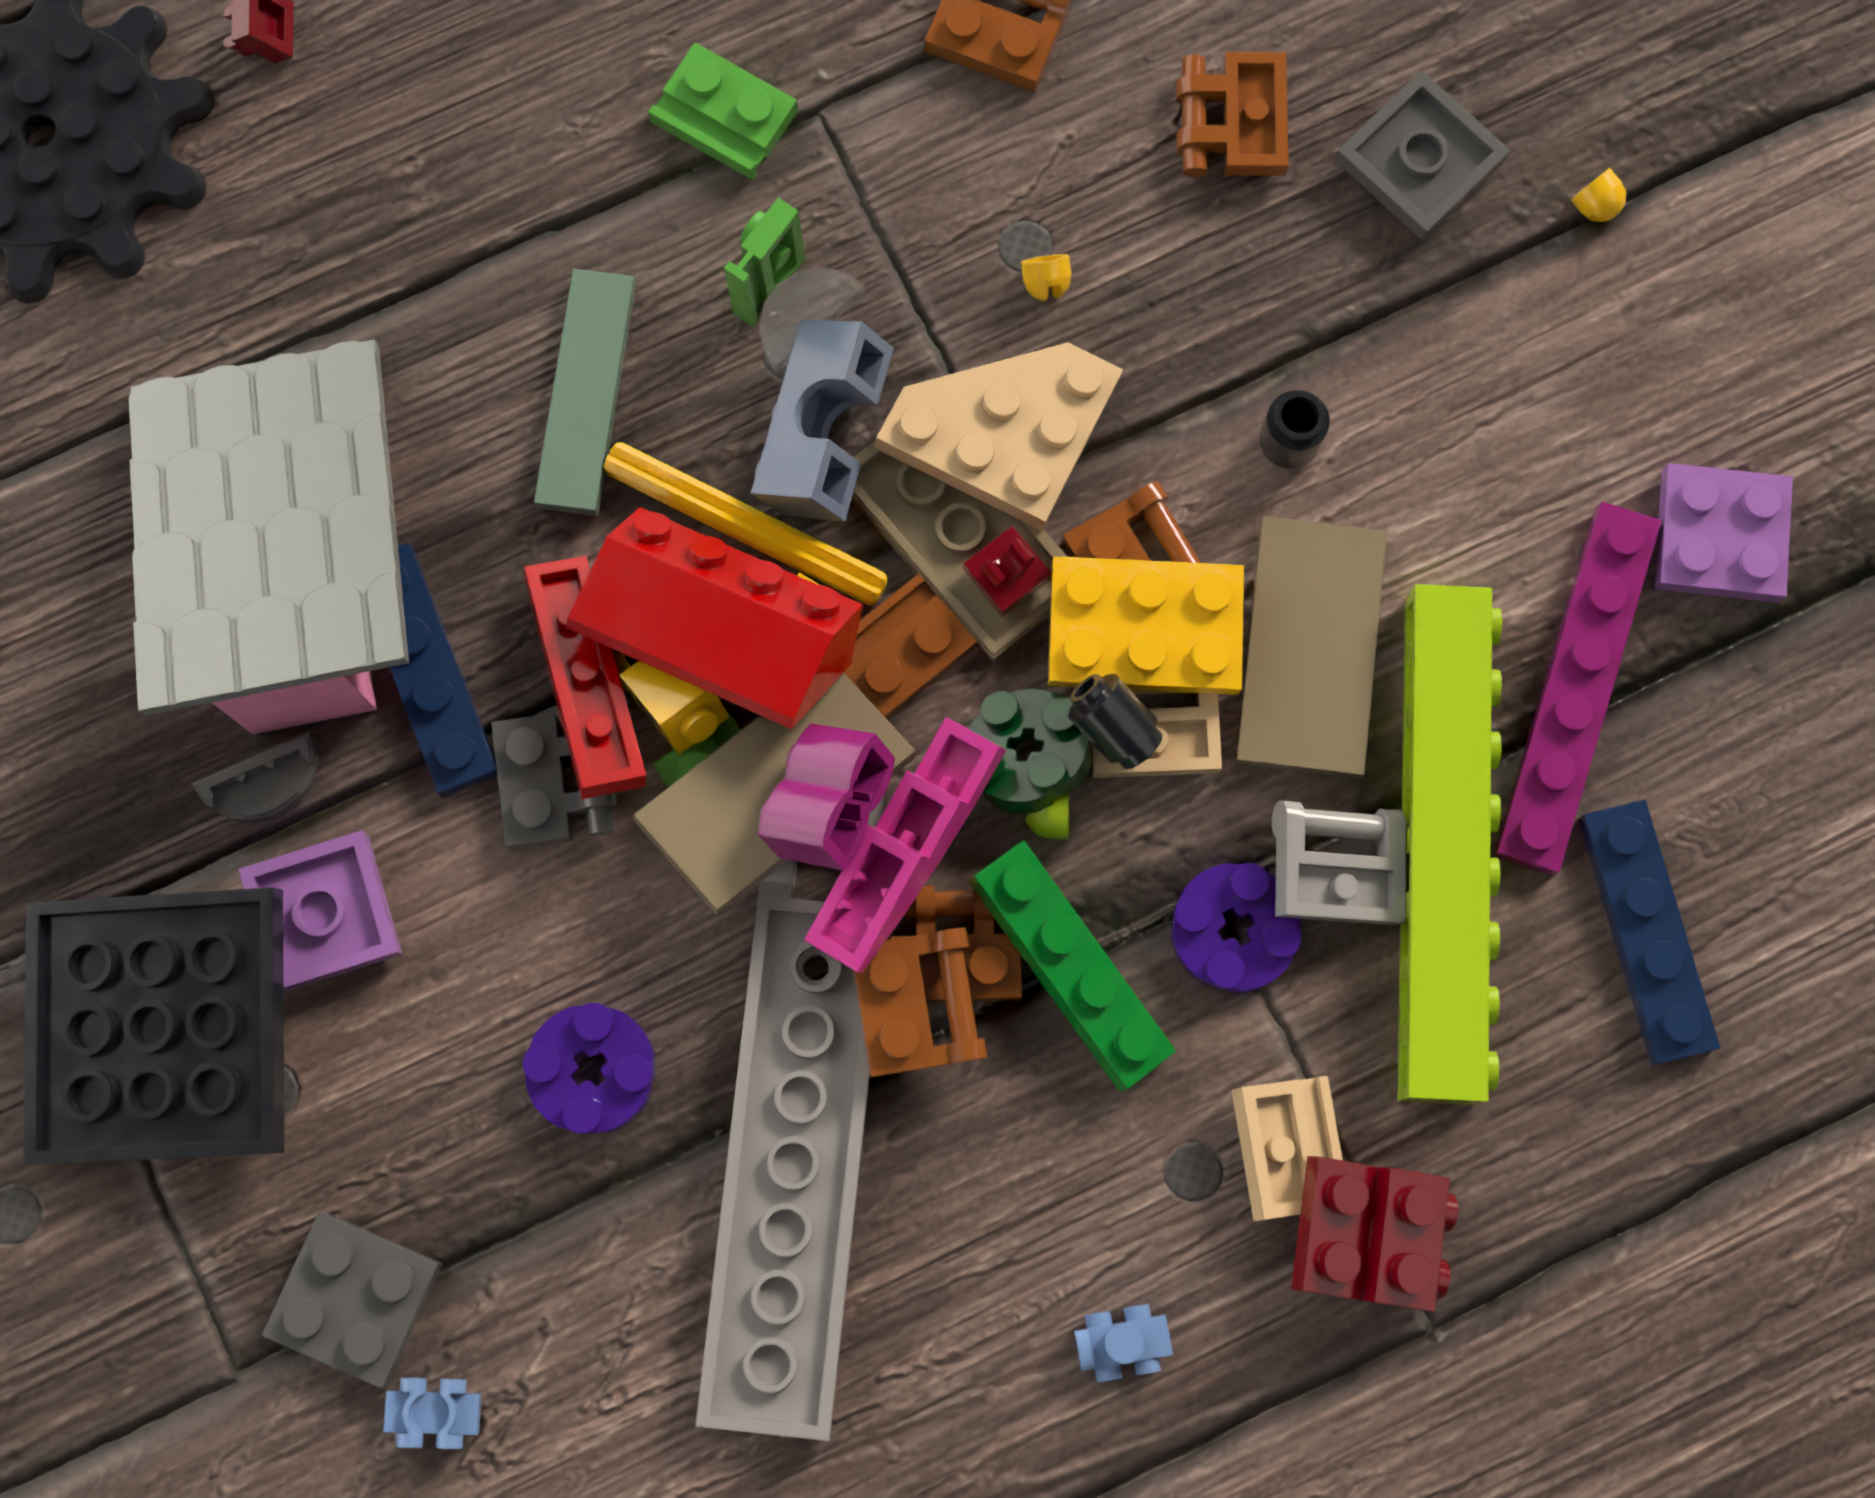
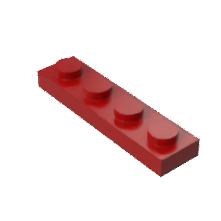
(584, 685)

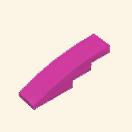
(904, 846)

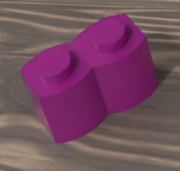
(826, 796)

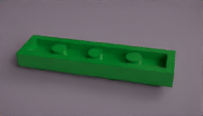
(1072, 966)

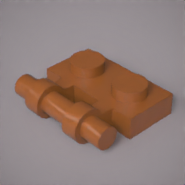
(1254, 114)
(990, 960)

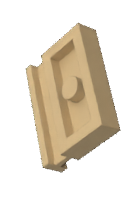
(1277, 1132)

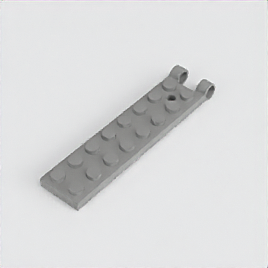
(786, 1185)

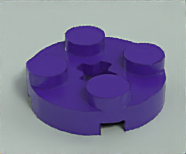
(1226, 964)
(552, 1065)

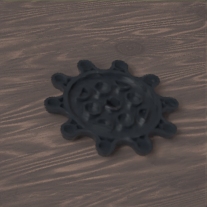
(107, 147)

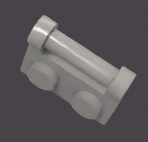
(1336, 883)

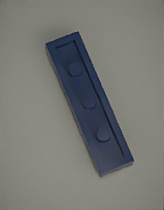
(437, 692)
(1648, 932)

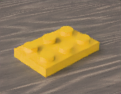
(1147, 623)

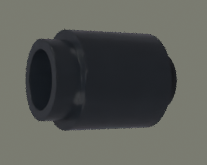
(1294, 429)
(1114, 720)

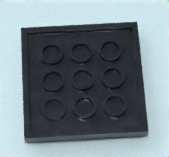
(154, 1027)

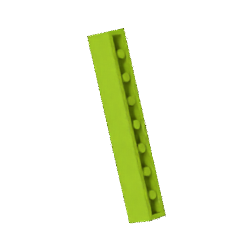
(1448, 859)

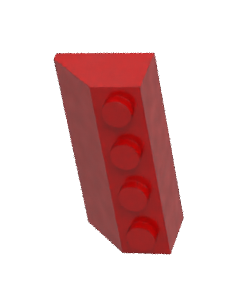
(716, 617)

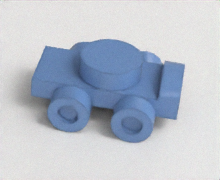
(1136, 1341)
(443, 1412)

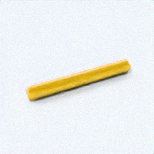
(745, 523)

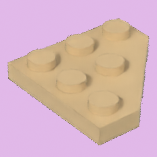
(1004, 427)

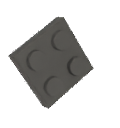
(1422, 155)
(352, 1299)

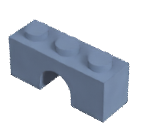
(826, 373)

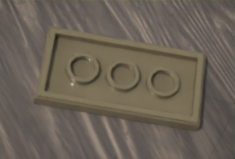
(937, 532)
(1311, 647)
(712, 813)

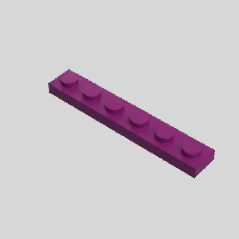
(1577, 689)

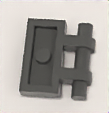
(534, 785)

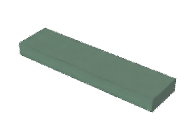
(585, 392)

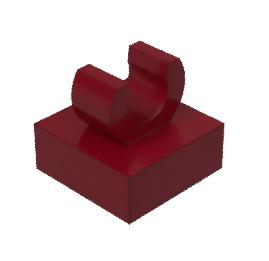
(261, 28)
(1007, 571)

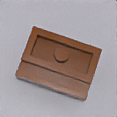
(906, 646)

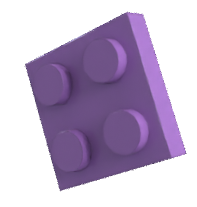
(1723, 533)
(331, 908)

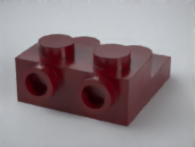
(1373, 1234)

